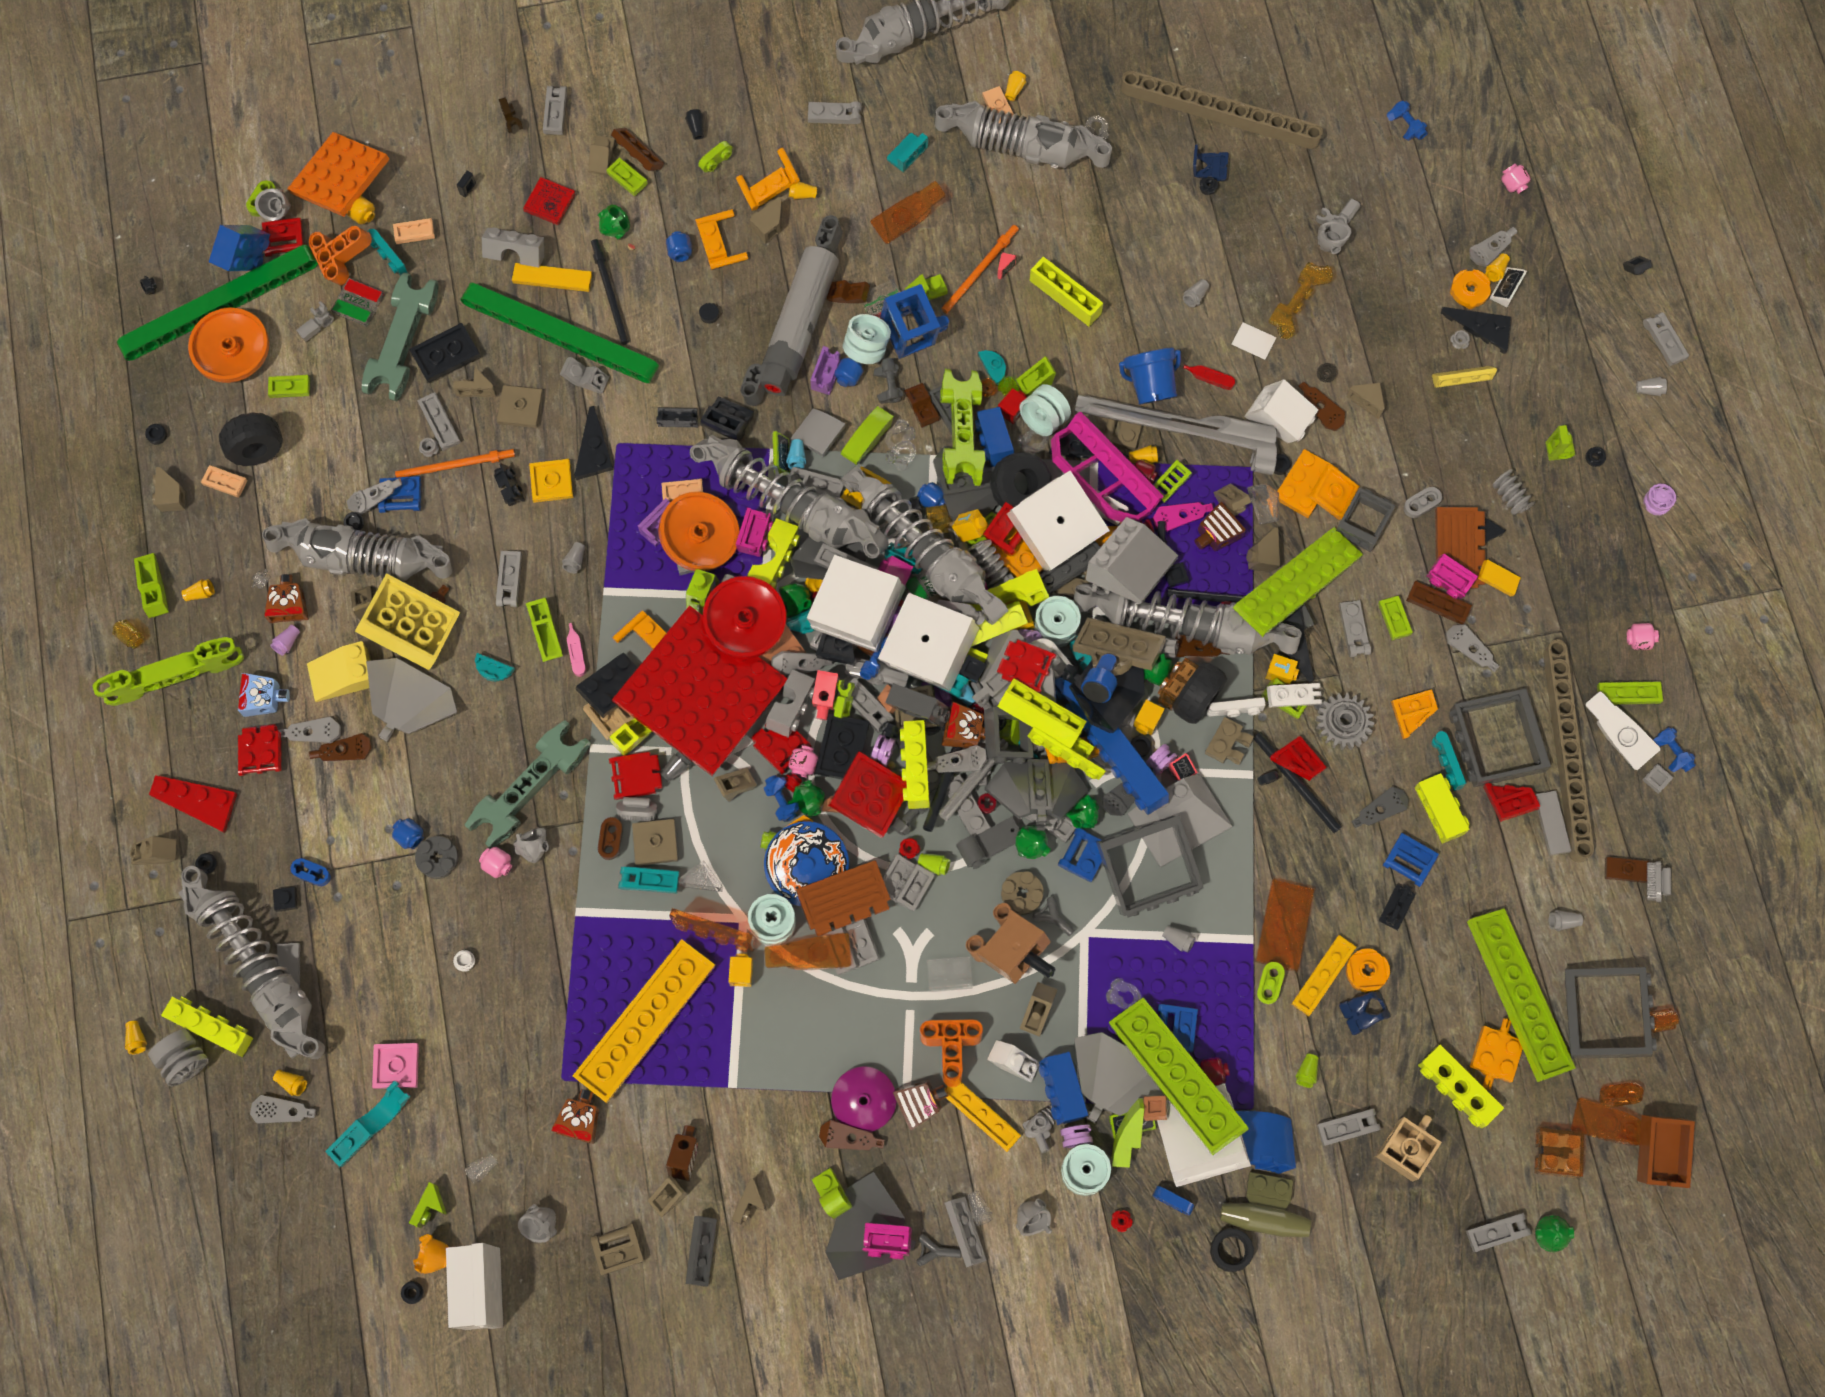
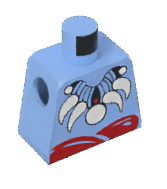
(260, 695)

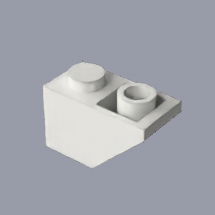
(1013, 1060)

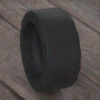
(1244, 1238)

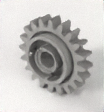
(1342, 734)

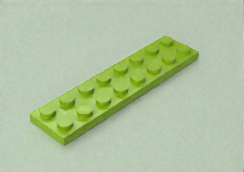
(1297, 581)
(1521, 995)
(1178, 1076)

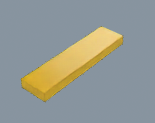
(552, 277)
(1323, 975)
(983, 1116)

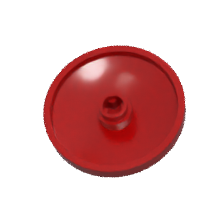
(744, 617)

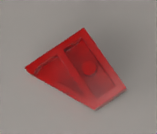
(1299, 759)

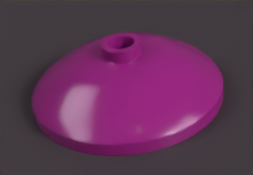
(866, 1083)

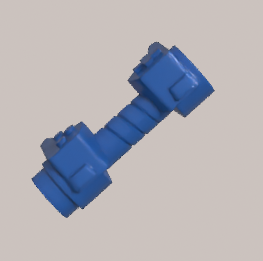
(1416, 127)
(871, 667)
(1684, 759)
(774, 788)

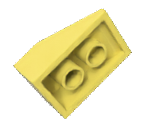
(340, 672)

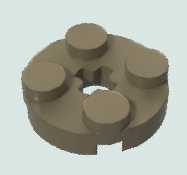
(1027, 881)

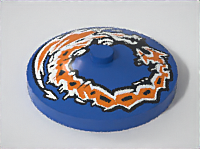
(803, 856)

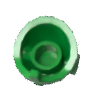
(613, 222)
(795, 598)
(1160, 671)
(808, 798)
(1084, 813)
(1032, 842)
(1553, 1233)

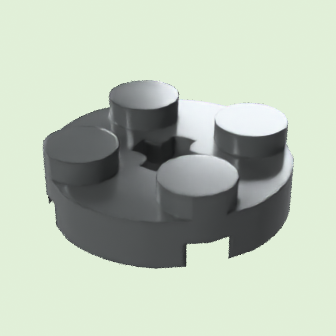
(446, 864)

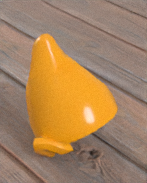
(431, 1255)

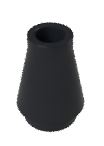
(695, 122)

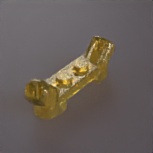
(1309, 277)

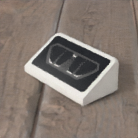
(1507, 286)

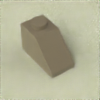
(1265, 552)
(1038, 1009)

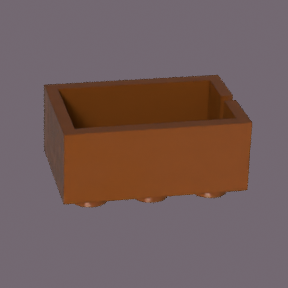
(1665, 1151)

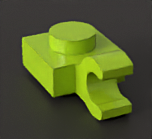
(843, 702)

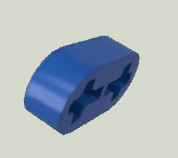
(309, 877)
(1173, 1200)

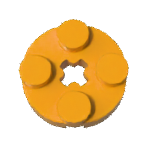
(1468, 298)
(1375, 961)

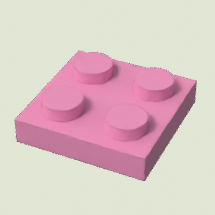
(395, 1063)

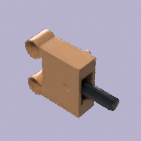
(1012, 947)

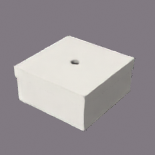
(1057, 521)
(856, 603)
(929, 642)
(1189, 1157)
(474, 1287)

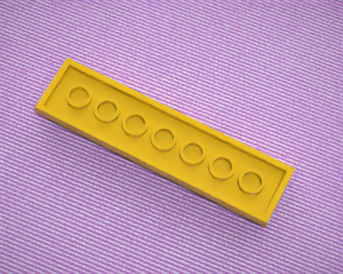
(644, 1021)

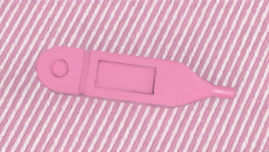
(576, 652)

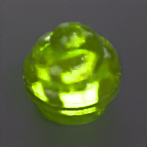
(1007, 384)

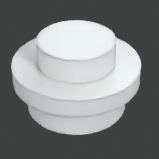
(464, 960)

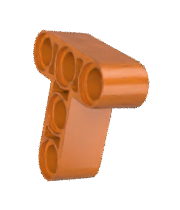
(334, 253)
(952, 1043)

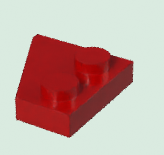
(1511, 801)

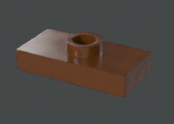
(1626, 869)

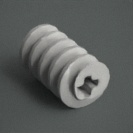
(1511, 493)
(989, 560)

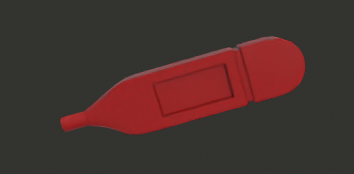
(1212, 376)

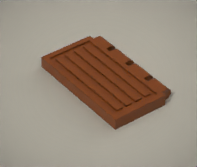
(1459, 537)
(843, 896)

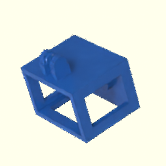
(929, 326)

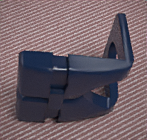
(1215, 163)
(1356, 1012)

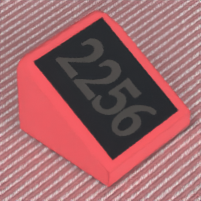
(1006, 263)
(1182, 767)

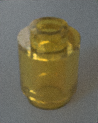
(127, 633)

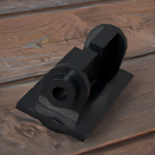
(677, 417)
(506, 477)
(1397, 906)

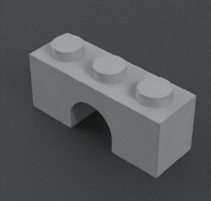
(529, 247)
(785, 718)

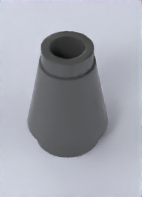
(675, 766)

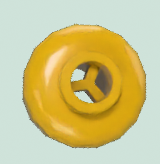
(362, 211)

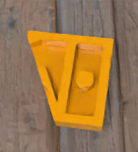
(1413, 711)

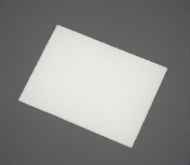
(1253, 340)

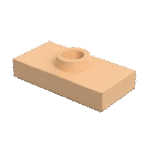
(995, 99)
(413, 231)
(224, 481)
(671, 490)

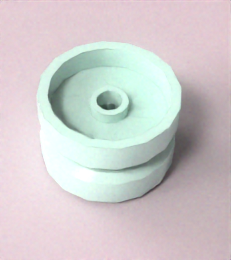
(866, 339)
(1045, 410)
(1058, 620)
(770, 907)
(1085, 1183)

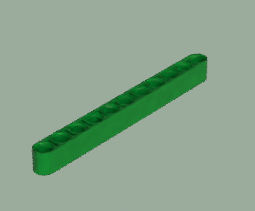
(230, 295)
(560, 333)

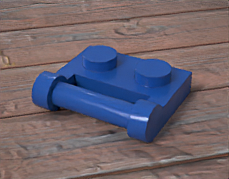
(409, 489)
(1413, 853)
(1089, 859)
(1184, 1023)

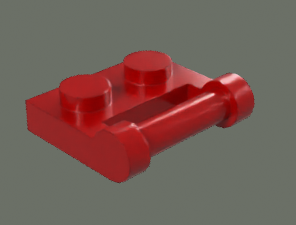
(282, 231)
(999, 530)

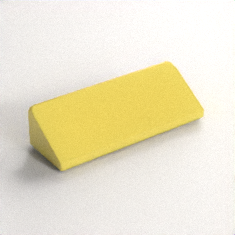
(1464, 376)

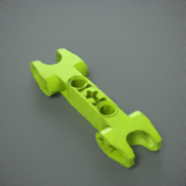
(962, 455)
(133, 684)

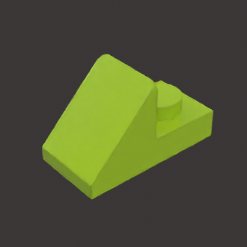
(933, 287)
(1037, 375)
(430, 1199)

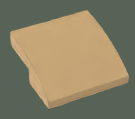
(610, 723)

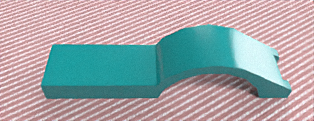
(368, 1125)

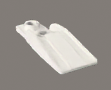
(1622, 731)

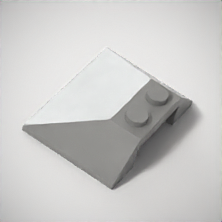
(1198, 812)

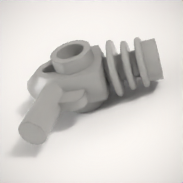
(1038, 1128)

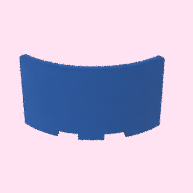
(1269, 1141)

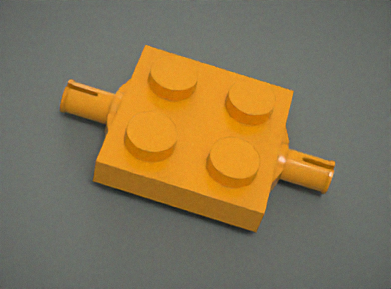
(1496, 1054)

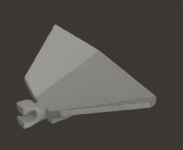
(992, 681)
(406, 697)
(1110, 1075)

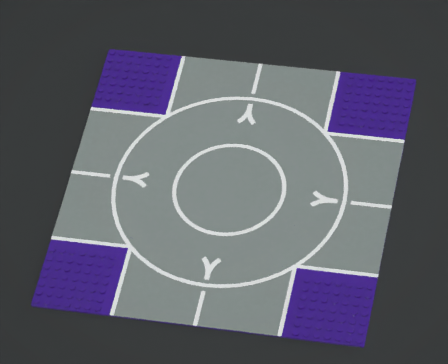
(816, 1025)

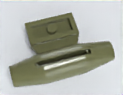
(1266, 1208)

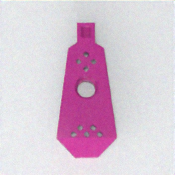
(1173, 512)

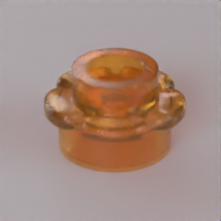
(987, 382)

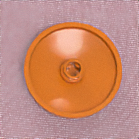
(228, 345)
(698, 531)

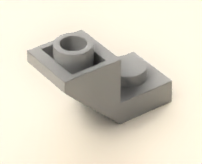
(585, 377)

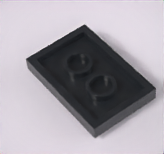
(445, 352)
(605, 684)
(840, 744)

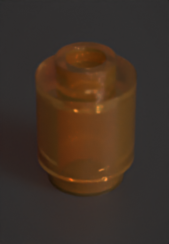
(1664, 1020)

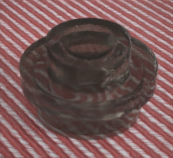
(1327, 367)

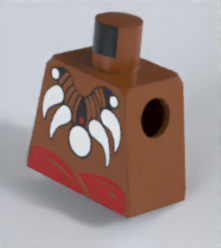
(286, 601)
(963, 727)
(578, 1118)

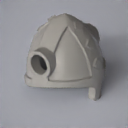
(272, 204)
(1334, 238)
(531, 844)
(1033, 1218)
(538, 1224)

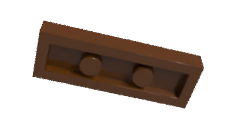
(637, 149)
(1439, 602)

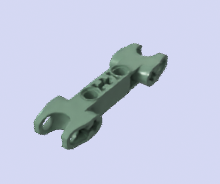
(501, 812)

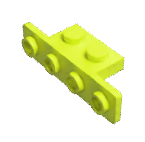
(1075, 757)

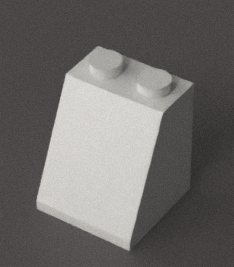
(1284, 409)

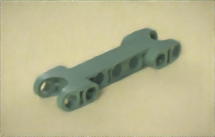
(410, 307)

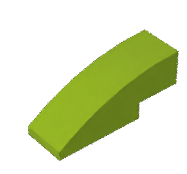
(867, 435)
(150, 585)
(544, 629)
(1128, 1135)

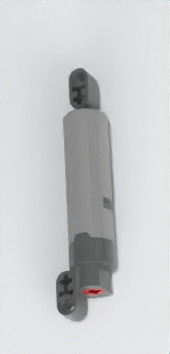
(797, 317)

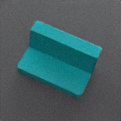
(908, 151)

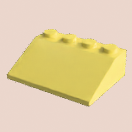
(407, 622)

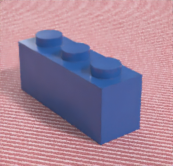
(993, 435)
(1063, 1088)

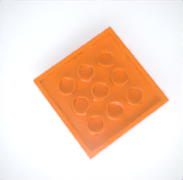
(338, 174)

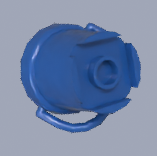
(1152, 374)

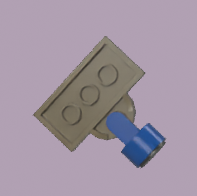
(1112, 653)

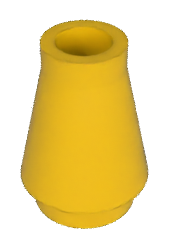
(1015, 84)
(802, 191)
(1497, 268)
(1146, 453)
(200, 590)
(134, 1039)
(292, 1083)

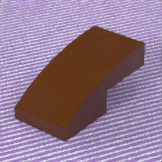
(845, 292)
(921, 405)

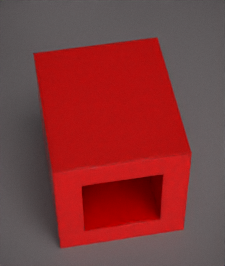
(1010, 405)

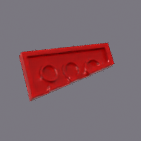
(201, 802)

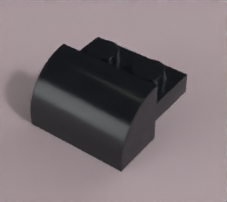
(727, 418)

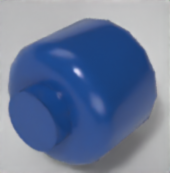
(679, 246)
(848, 372)
(930, 495)
(407, 833)

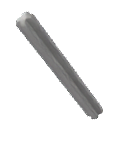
(967, 786)

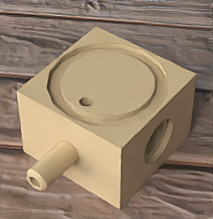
(1409, 1148)

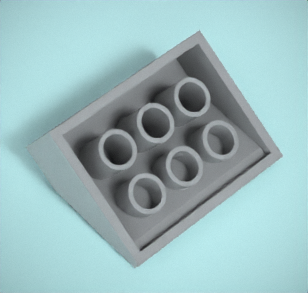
(1131, 561)

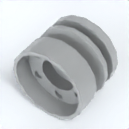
(178, 1057)

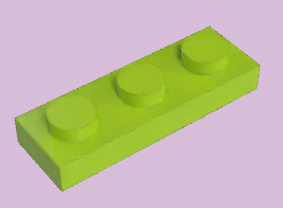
(1632, 692)

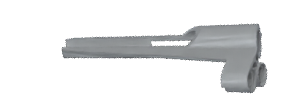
(1234, 431)

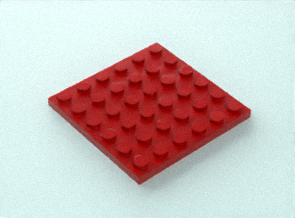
(698, 694)

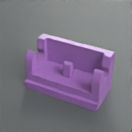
(823, 375)
(650, 525)

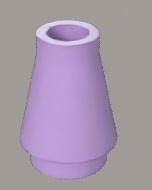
(285, 640)

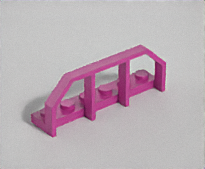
(1114, 460)

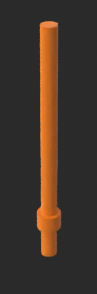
(1002, 242)
(493, 456)

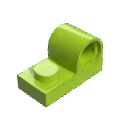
(1560, 444)
(831, 1194)

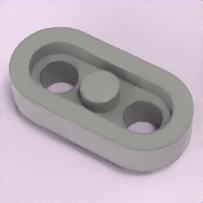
(1421, 502)

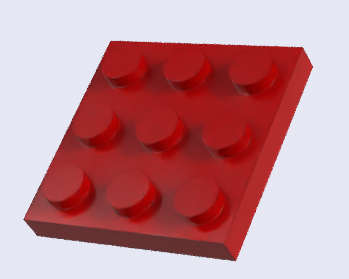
(869, 794)

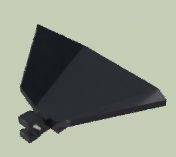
(1124, 699)

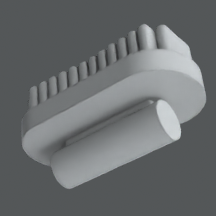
(636, 809)
(1658, 881)

